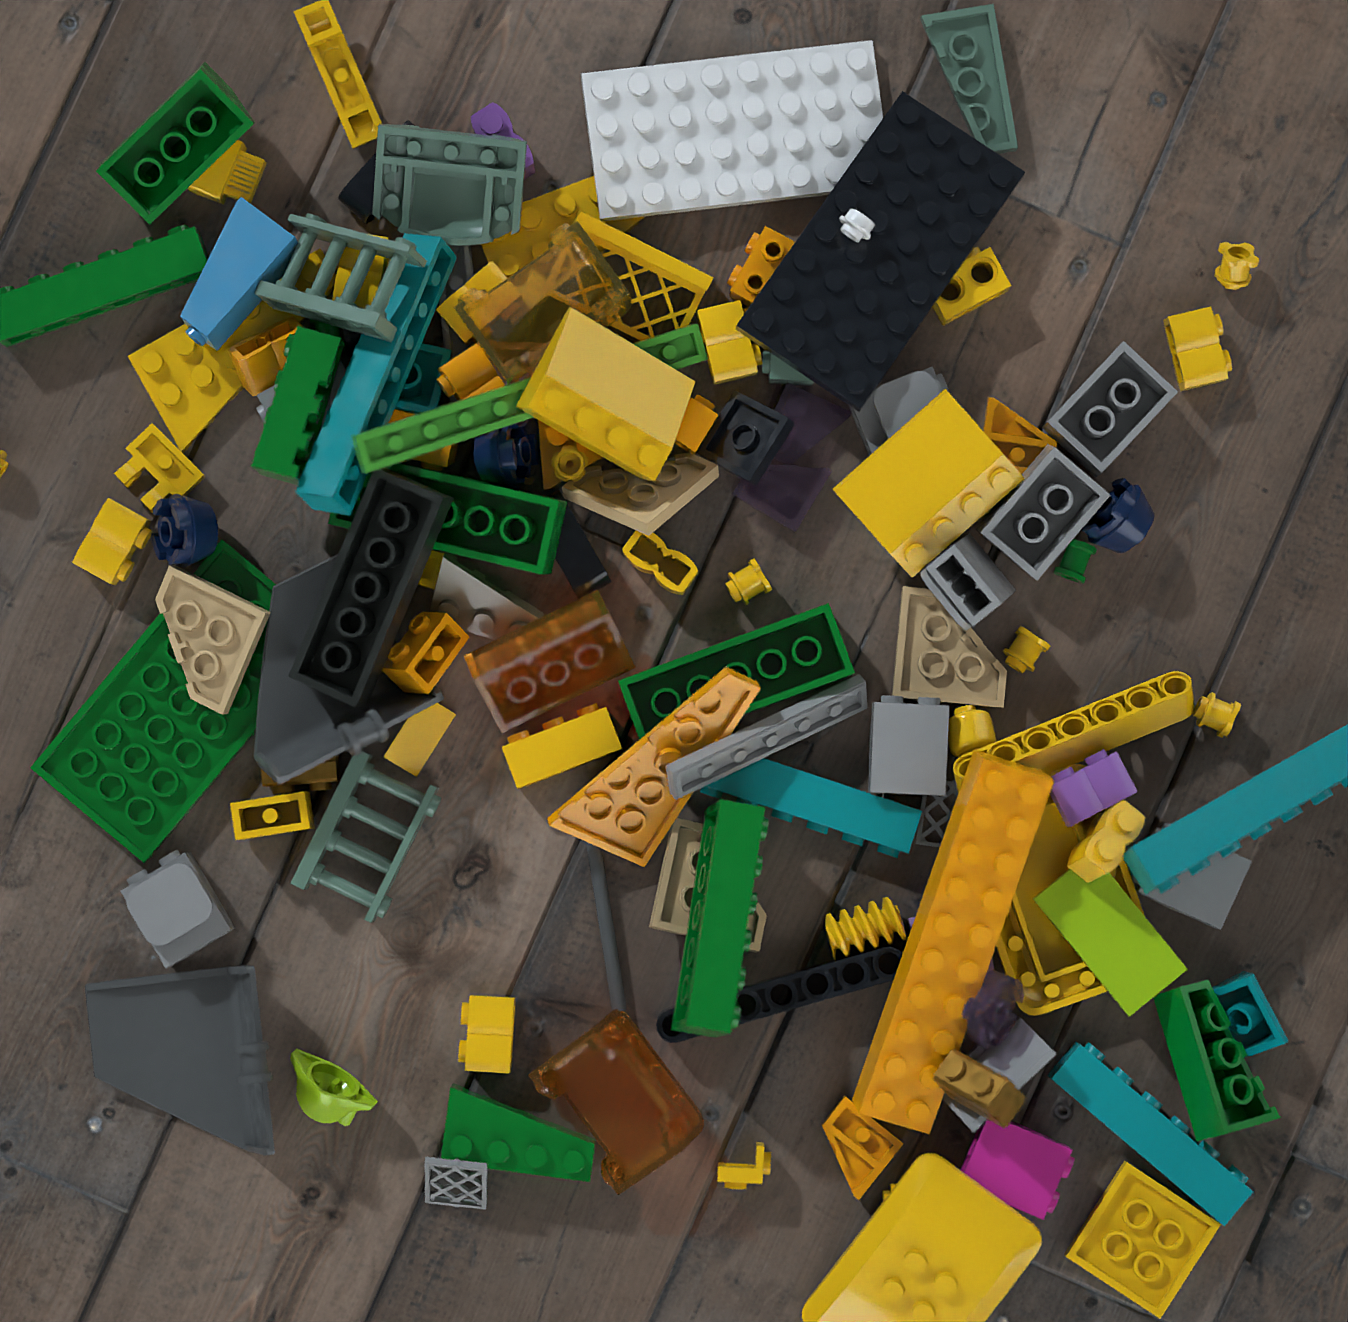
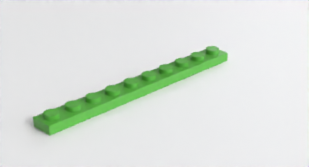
(492, 409)

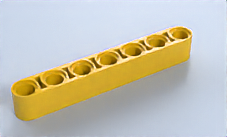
(1095, 726)

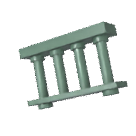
(342, 311)
(329, 838)

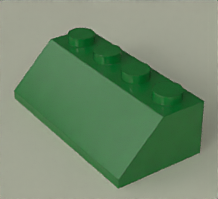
(176, 143)

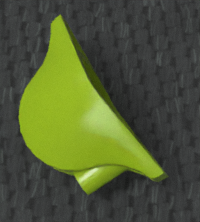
(327, 1090)

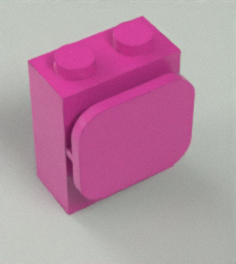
(1018, 1166)

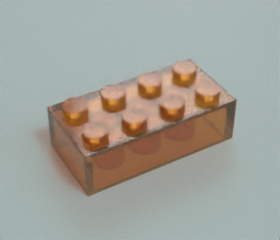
(549, 661)

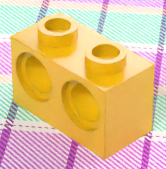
(970, 292)

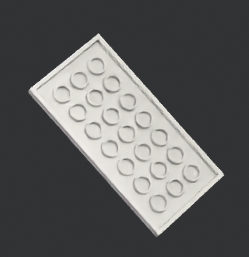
(729, 128)

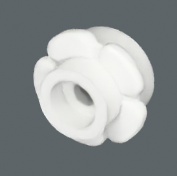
(856, 225)

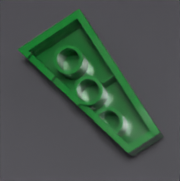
(1210, 1063)
(513, 1139)

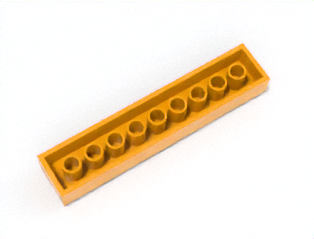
(952, 939)

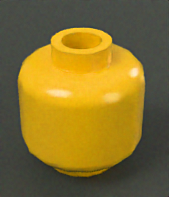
(969, 730)

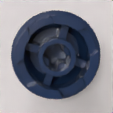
(506, 456)
(1121, 519)
(184, 530)

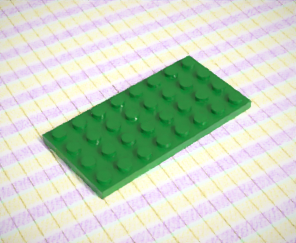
(140, 744)

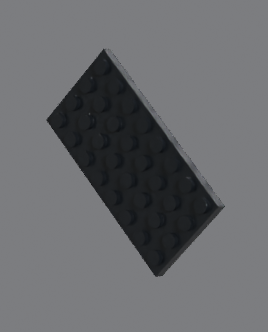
(852, 306)

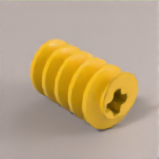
(864, 927)

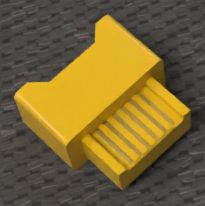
(231, 176)

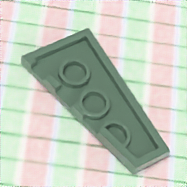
(973, 65)

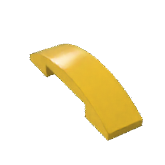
(339, 72)

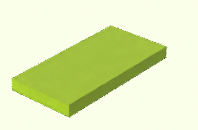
(1111, 937)

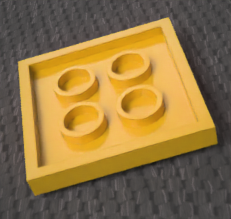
(1142, 1239)

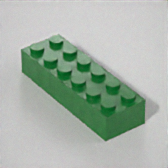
(487, 520)
(781, 657)
(719, 919)

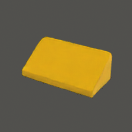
(419, 738)

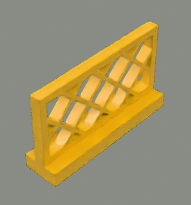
(653, 260)

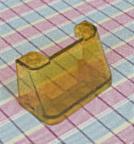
(524, 311)

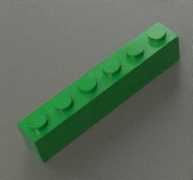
(101, 285)

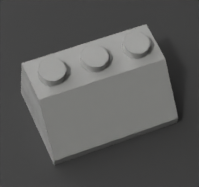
(1016, 1058)

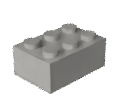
(1110, 409)
(1043, 512)

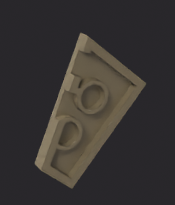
(477, 603)

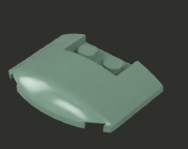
(449, 183)

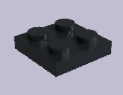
(745, 438)

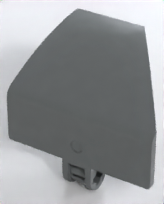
(303, 725)
(188, 1049)

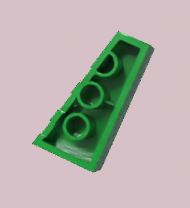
(298, 404)

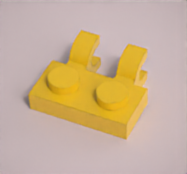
(164, 462)

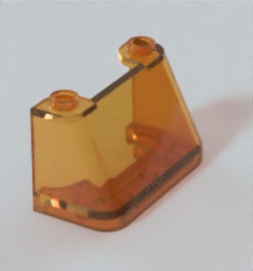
(622, 1098)

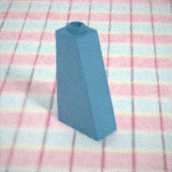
(246, 252)

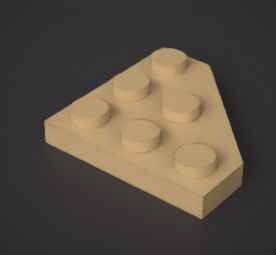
(640, 502)
(210, 635)
(941, 657)
(677, 882)

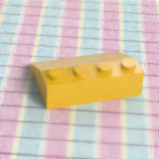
(608, 395)
(928, 483)

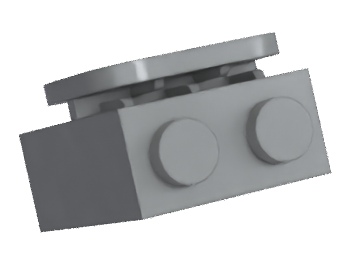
(895, 405)
(967, 582)
(908, 746)
(1207, 894)
(176, 908)

